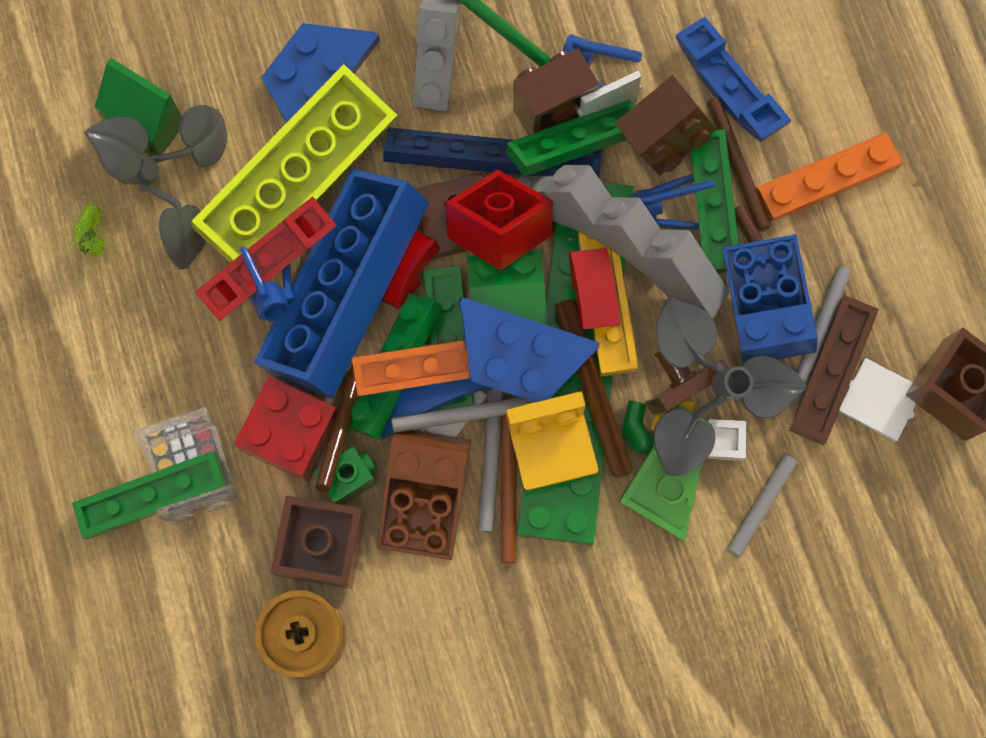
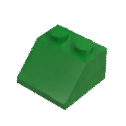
(132, 96)

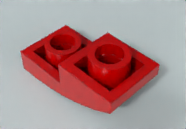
(405, 280)
(594, 288)

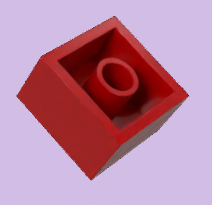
(499, 219)
(287, 429)

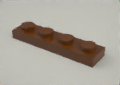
(833, 370)

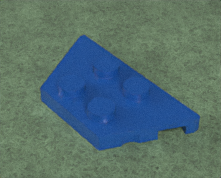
(311, 60)
(519, 352)

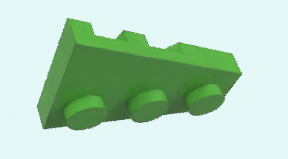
(663, 497)

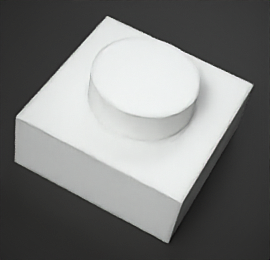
(729, 440)

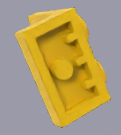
(551, 441)

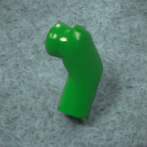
(634, 431)

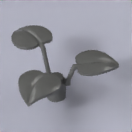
(120, 149)
(761, 382)

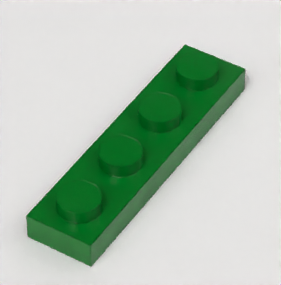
(568, 140)
(715, 204)
(446, 288)
(409, 331)
(144, 495)

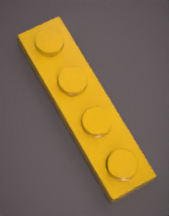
(616, 347)

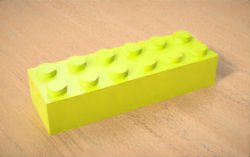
(296, 164)

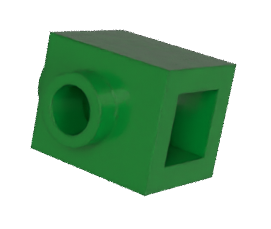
(352, 476)

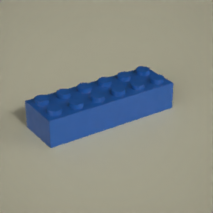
(343, 282)

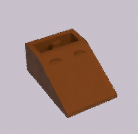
(423, 493)

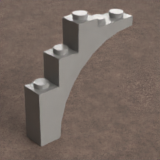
(436, 52)
(626, 227)

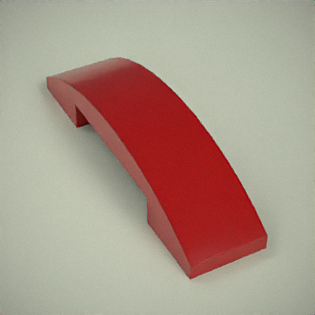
(270, 255)

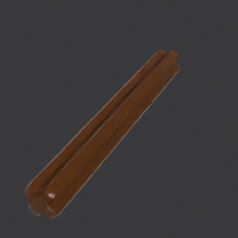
(596, 397)

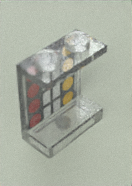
(181, 440)

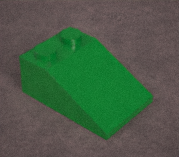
(513, 289)

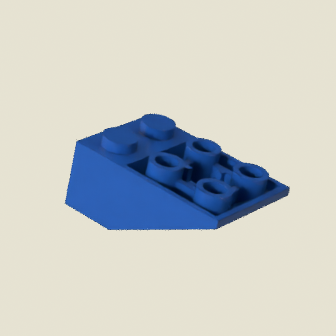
(770, 298)

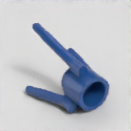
(589, 49)
(653, 198)
(270, 299)

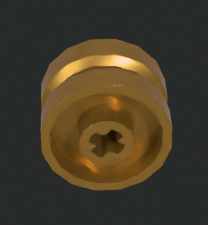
(278, 629)

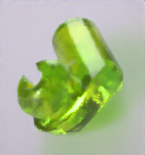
(85, 233)

